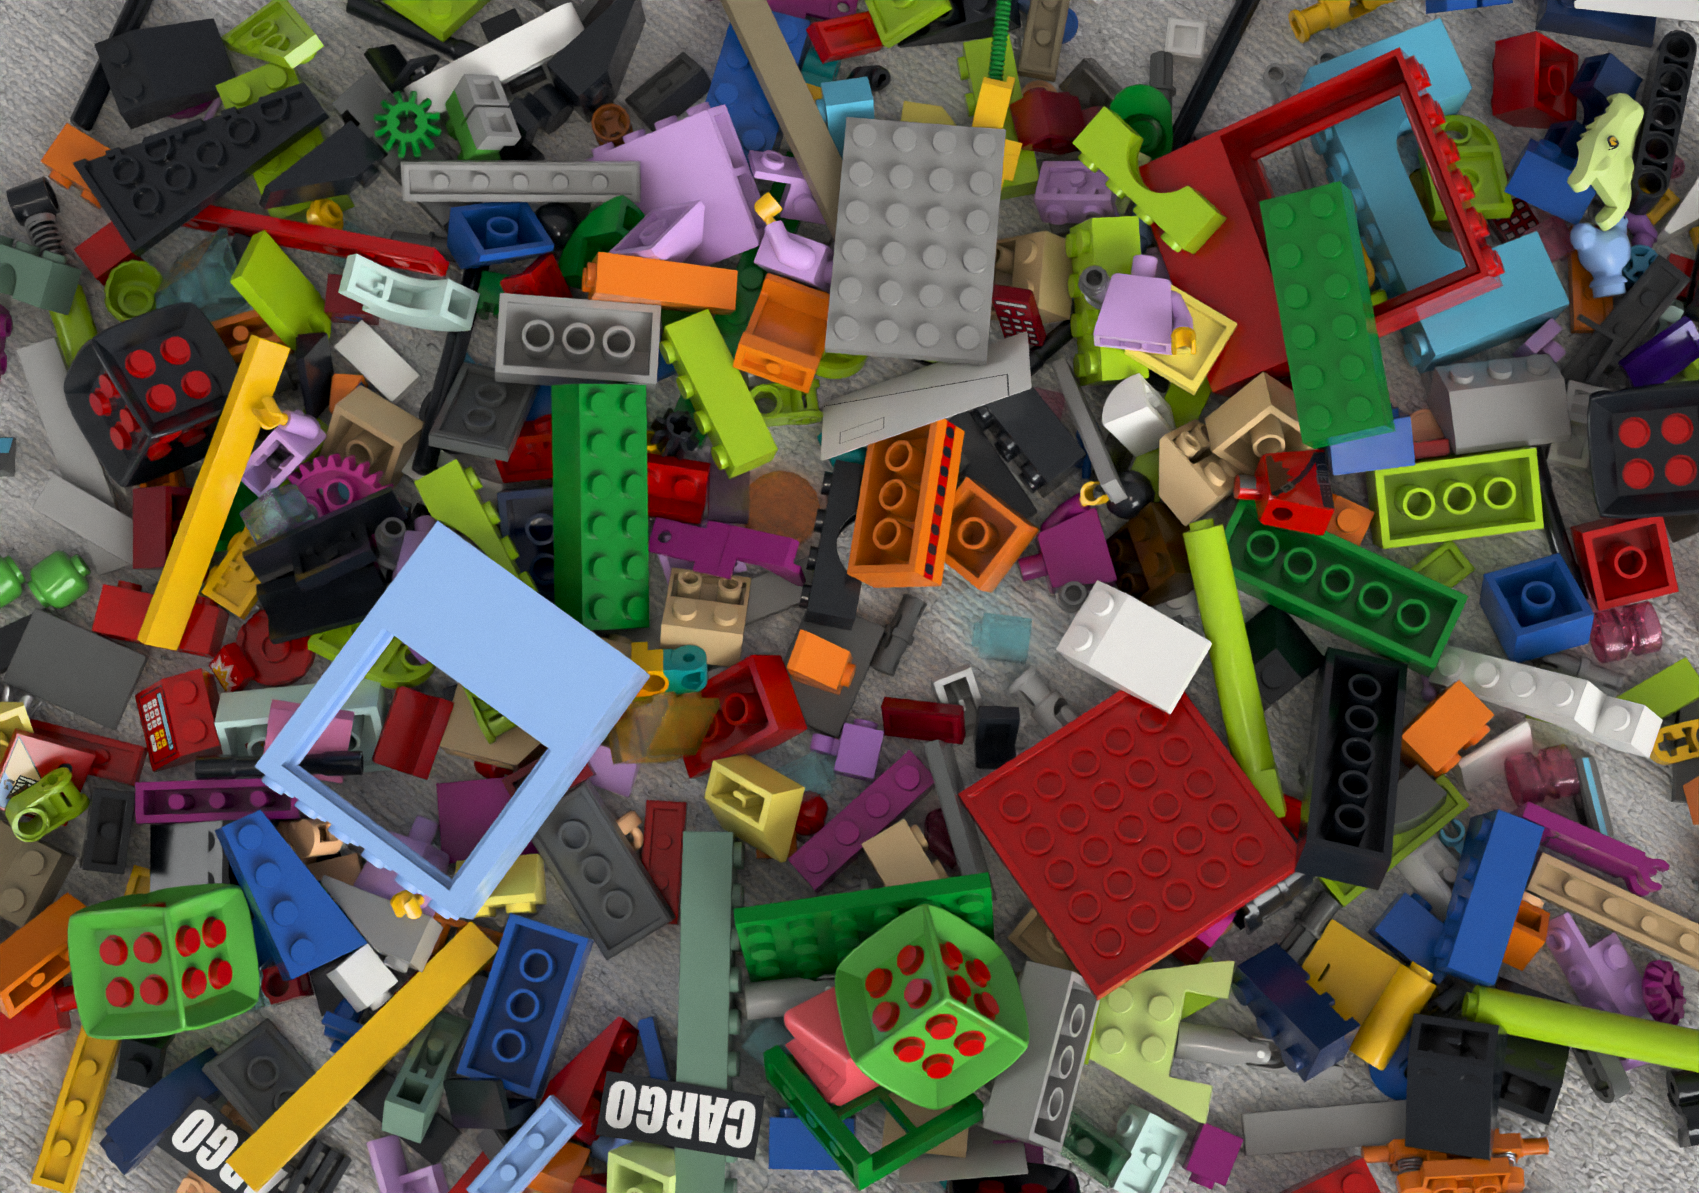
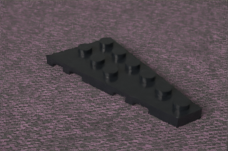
(185, 169)

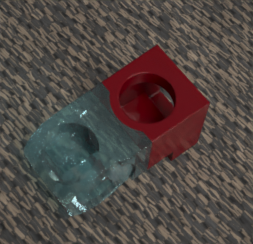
(276, 991)

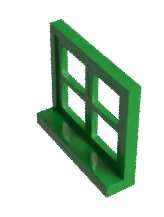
(841, 1144)

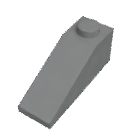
(400, 940)

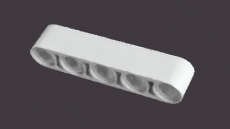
(503, 57)

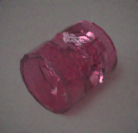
(1631, 631)
(1536, 776)

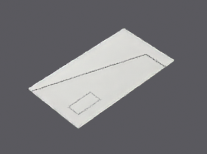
(924, 397)

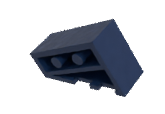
(1292, 1012)

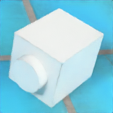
(363, 979)

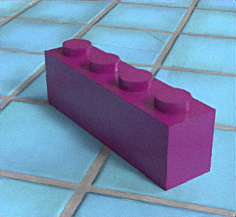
(210, 801)
(866, 816)

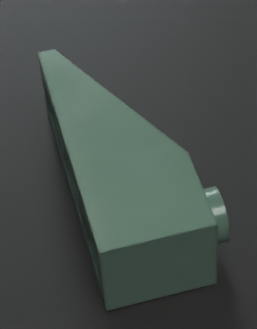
(420, 1080)

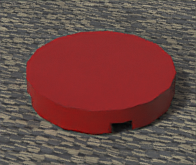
(273, 664)

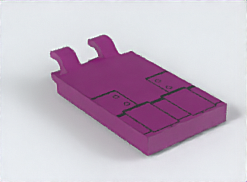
(1595, 849)

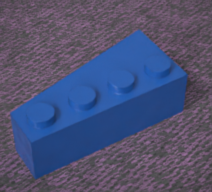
(1486, 895)
(286, 900)

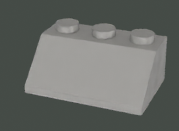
(1500, 403)

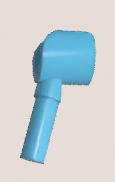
(1458, 842)

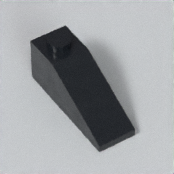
(327, 171)

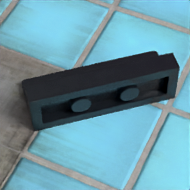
(321, 609)

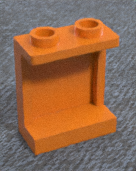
(785, 334)

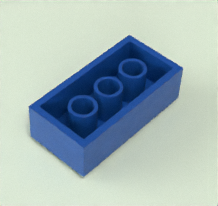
(740, 90)
(525, 1005)

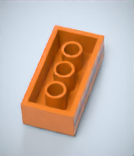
(906, 507)

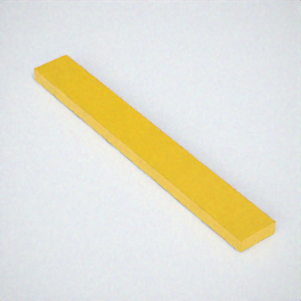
(212, 494)
(362, 1057)
(80, 1095)

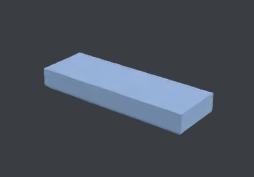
(528, 1150)

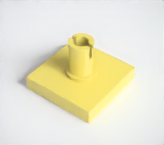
(1189, 370)

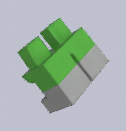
(480, 118)

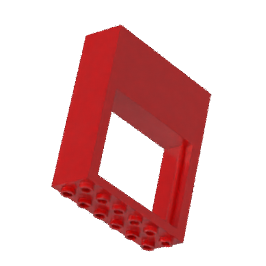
(1234, 264)

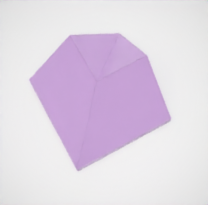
(666, 233)

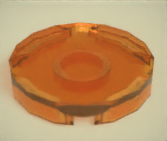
(783, 505)

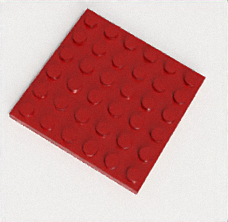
(1130, 834)

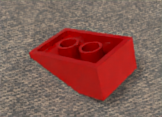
(753, 715)

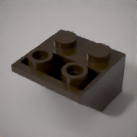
(1151, 556)

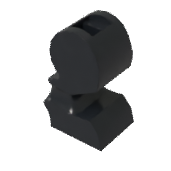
(544, 109)
(1684, 1099)

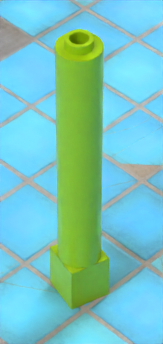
(1232, 659)
(1584, 1027)

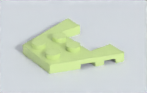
(1141, 1027)

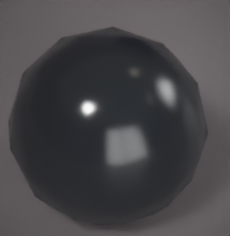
(558, 222)
(1139, 494)

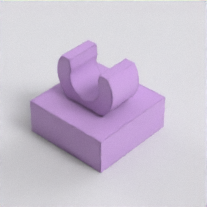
(1542, 342)

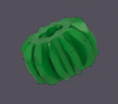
(392, 124)

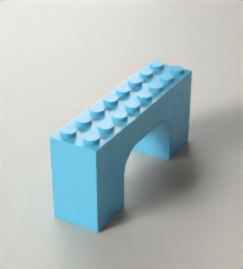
(1396, 230)

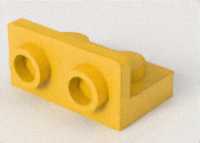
(233, 581)

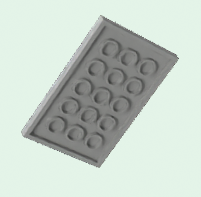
(915, 241)

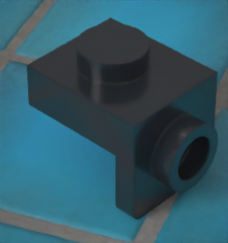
(995, 736)
(143, 1060)

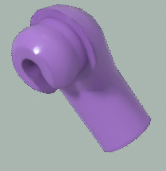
(1641, 229)

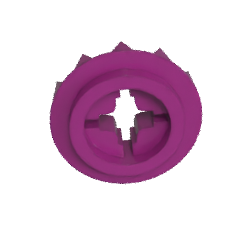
(1663, 992)

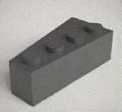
(359, 106)

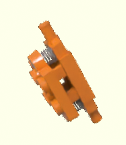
(1449, 1173)

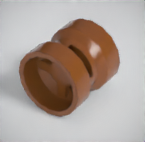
(608, 121)

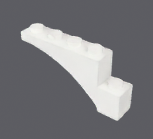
(1552, 698)

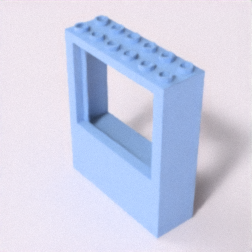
(504, 649)

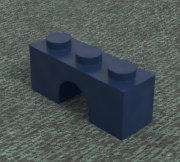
(1594, 82)

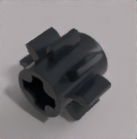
(674, 433)

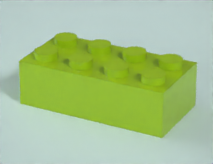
(246, 91)
(1111, 245)
(1455, 497)

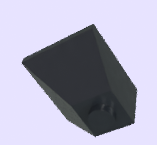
(1279, 653)

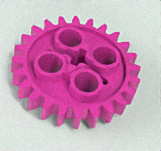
(327, 476)

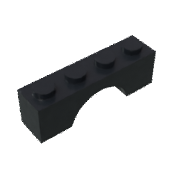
(833, 593)

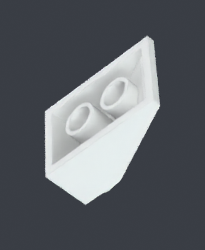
(1133, 647)

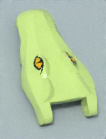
(1607, 158)

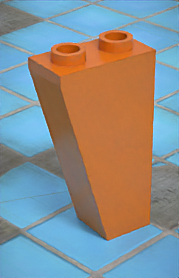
(661, 283)

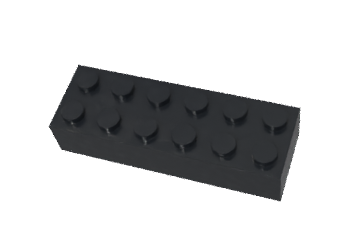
(1352, 769)

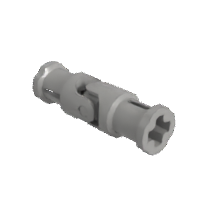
(1043, 701)

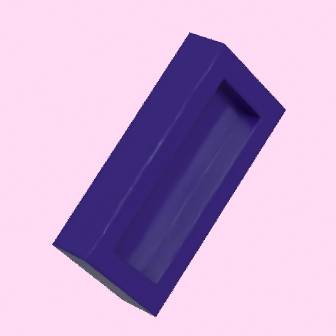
(1662, 355)

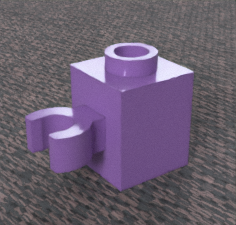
(856, 752)

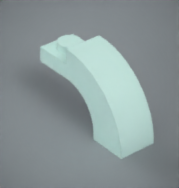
(408, 300)

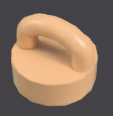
(629, 823)

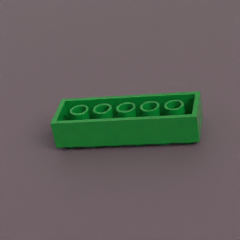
(1327, 315)
(601, 504)
(1344, 589)

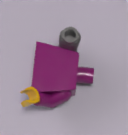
(1071, 551)

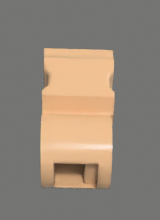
(309, 838)

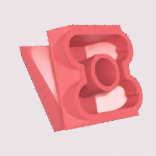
(822, 1051)

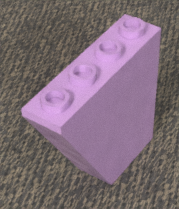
(692, 163)

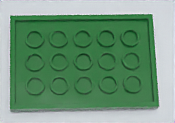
(818, 932)

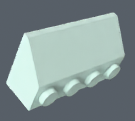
(245, 715)

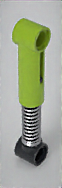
(36, 208)

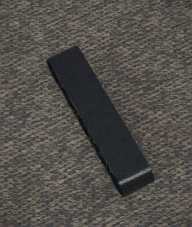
(1668, 109)

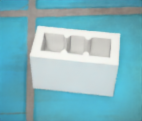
(1137, 415)

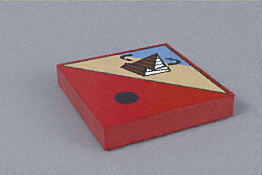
(34, 756)

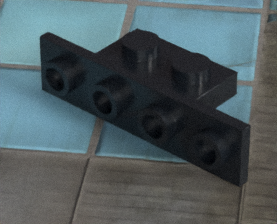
(328, 544)

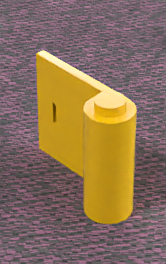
(1370, 989)

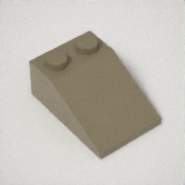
(29, 875)

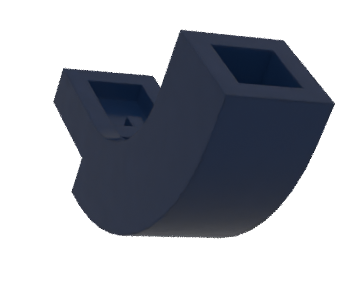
(155, 1112)

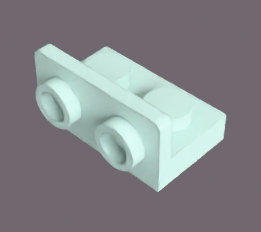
(1153, 1150)

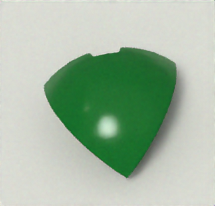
(596, 234)

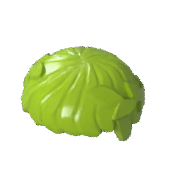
(131, 289)

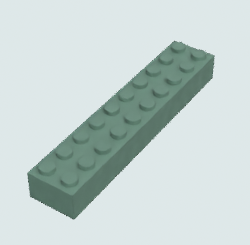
(708, 989)

